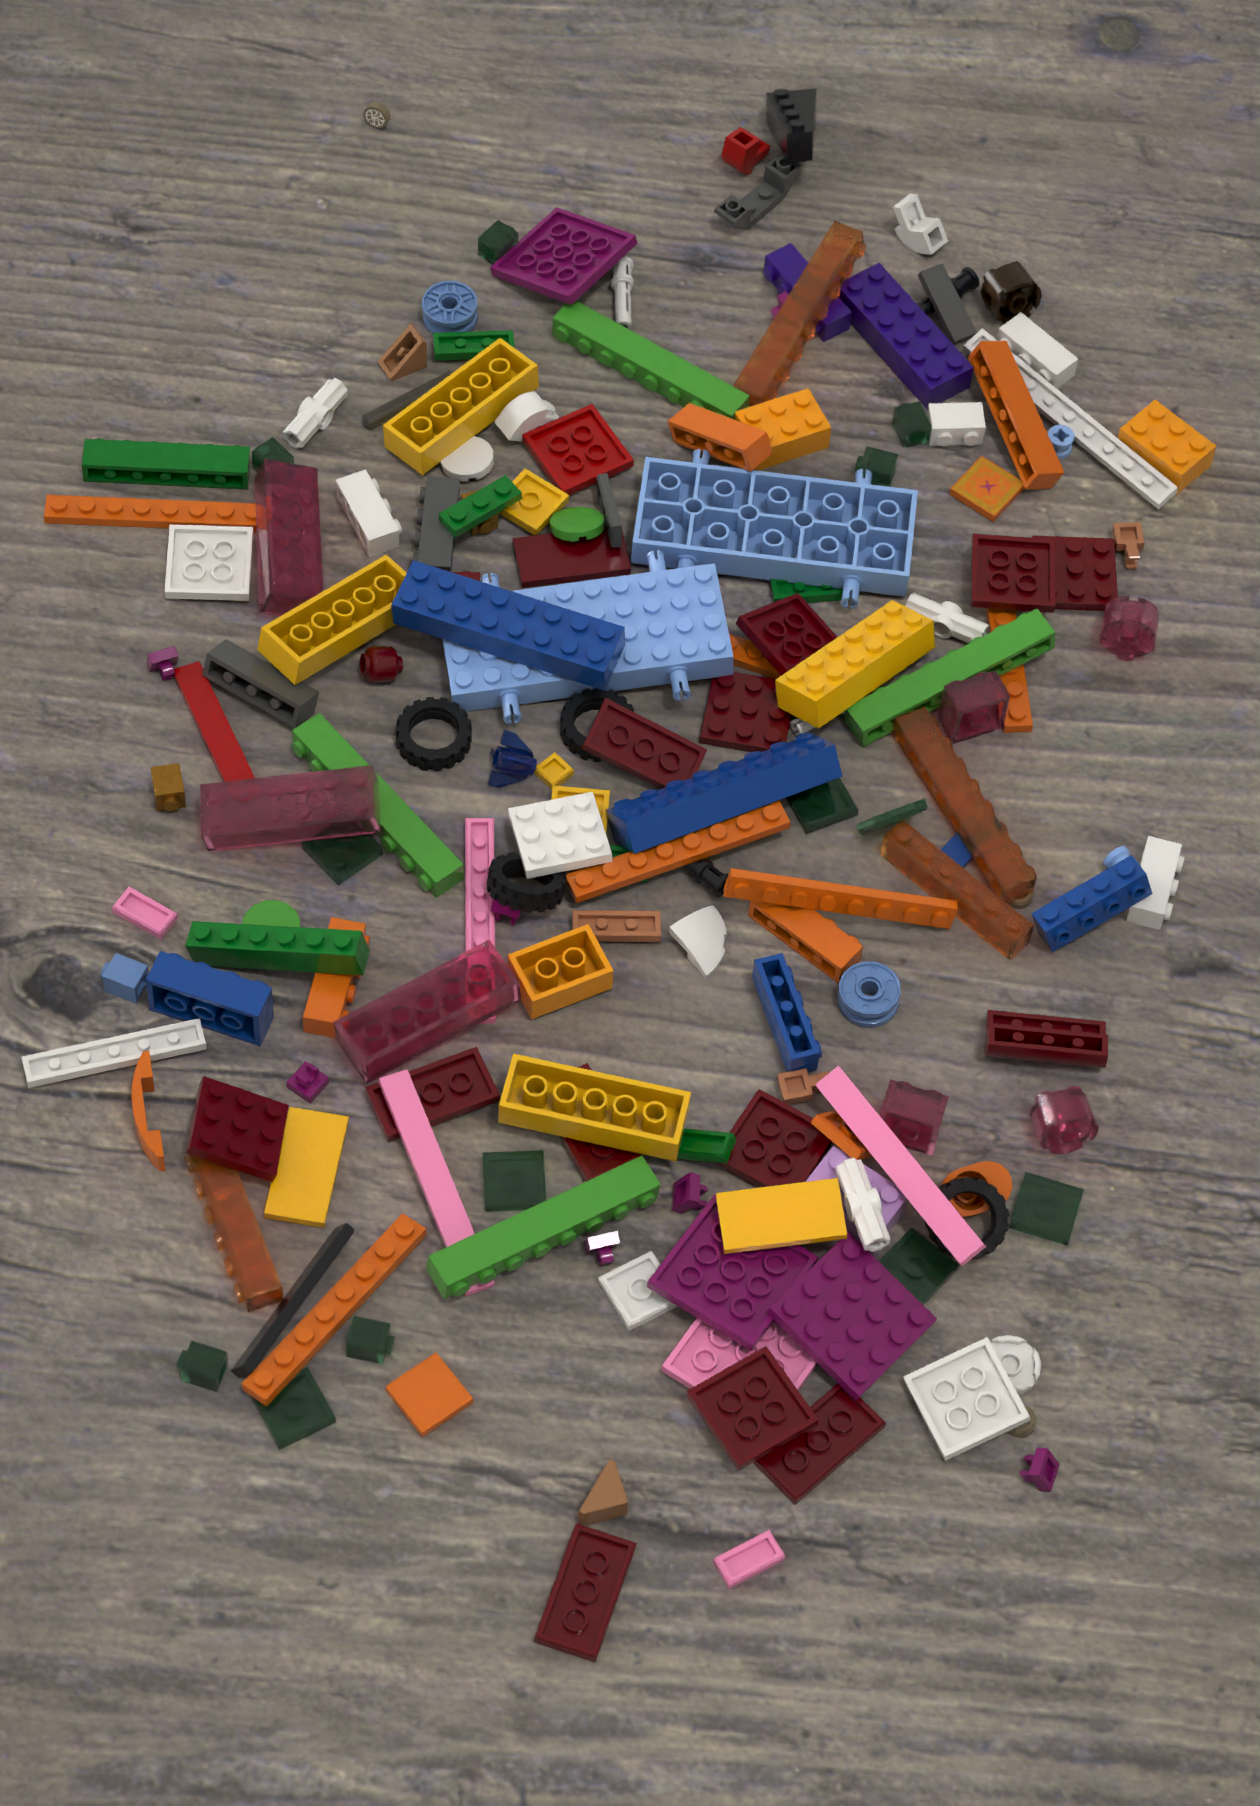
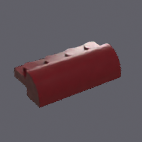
(1046, 1039)

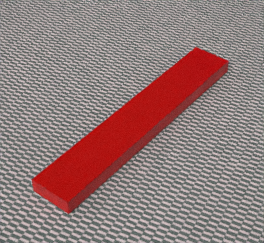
(212, 723)

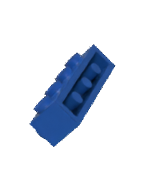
(1092, 903)
(786, 1014)

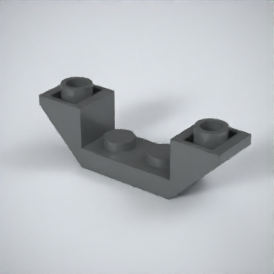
(763, 198)

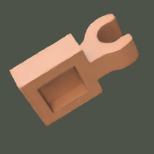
(1130, 539)
(798, 1086)

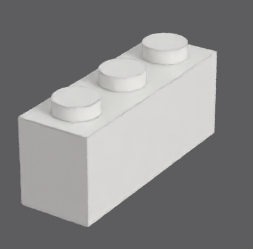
(1038, 350)
(368, 512)
(1160, 863)

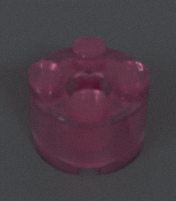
(1129, 627)
(1063, 1120)

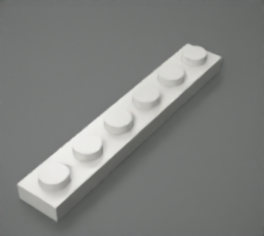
(113, 1052)

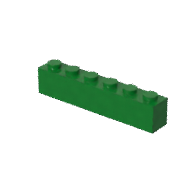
(166, 464)
(278, 948)

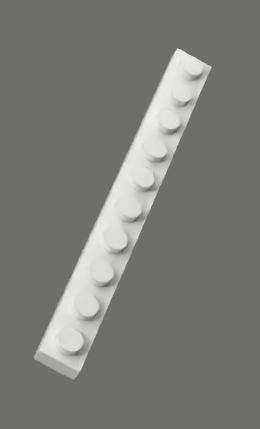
(1090, 434)

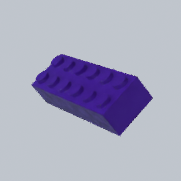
(905, 336)

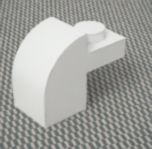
(915, 230)
(524, 415)

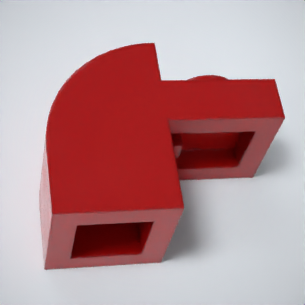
(743, 150)

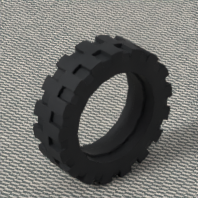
(578, 705)
(433, 758)
(521, 896)
(996, 1204)

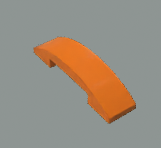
(149, 1140)

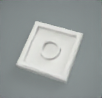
(629, 1292)

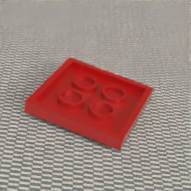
(577, 449)

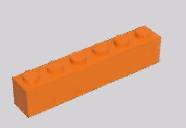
(1016, 415)

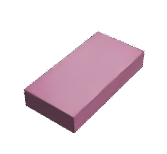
(145, 913)
(749, 1559)

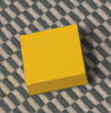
(554, 771)

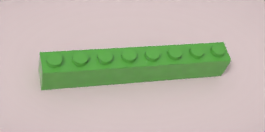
(645, 361)
(1000, 650)
(401, 828)
(543, 1227)

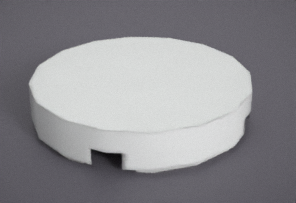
(469, 461)
(1019, 1361)

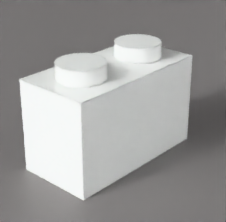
(956, 423)

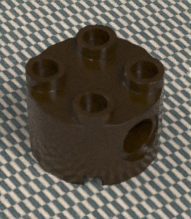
(1010, 291)

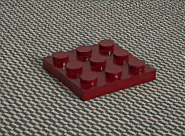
(1084, 572)
(1012, 573)
(786, 631)
(744, 714)
(237, 1129)
(775, 1143)
(752, 1408)

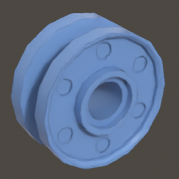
(449, 308)
(874, 979)

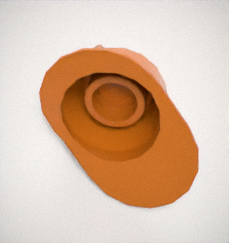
(993, 1173)

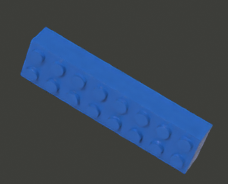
(508, 625)
(723, 792)

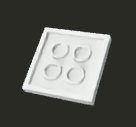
(209, 562)
(560, 835)
(966, 1398)

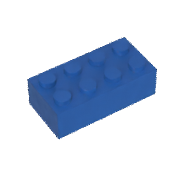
(216, 997)

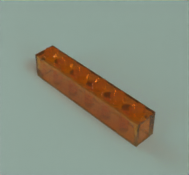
(946, 879)
(236, 1233)

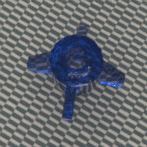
(513, 761)

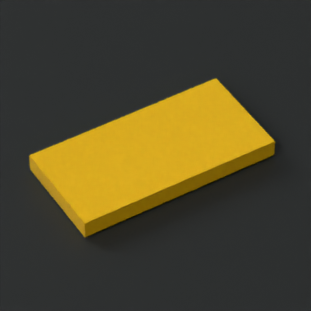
(307, 1167)
(781, 1216)

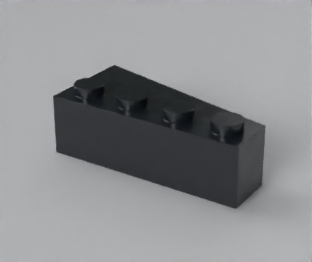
(793, 122)

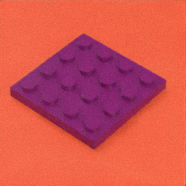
(563, 255)
(727, 1289)
(852, 1316)

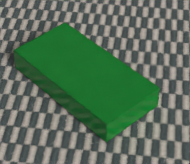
(706, 1145)

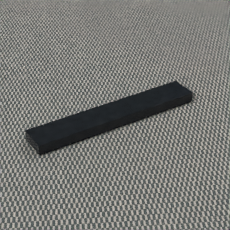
(293, 1300)

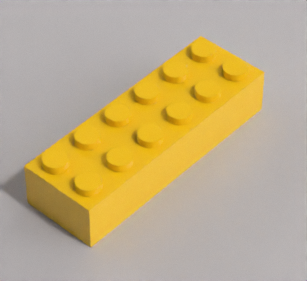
(460, 406)
(333, 621)
(855, 664)
(594, 1107)

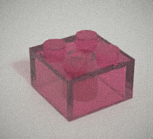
(973, 706)
(914, 1115)

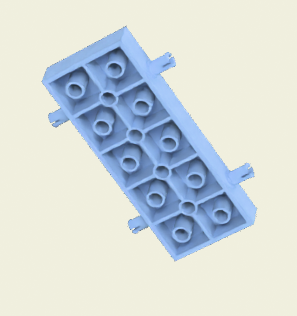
(777, 526)
(671, 637)

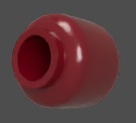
(380, 664)

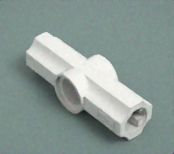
(315, 413)
(948, 619)
(862, 1204)

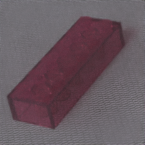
(287, 536)
(290, 808)
(427, 1011)

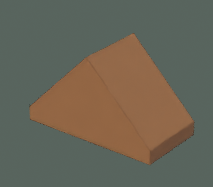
(405, 354)
(606, 1499)

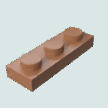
(620, 925)

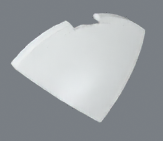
(702, 937)

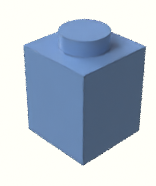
(124, 977)

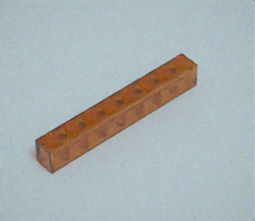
(801, 313)
(964, 805)

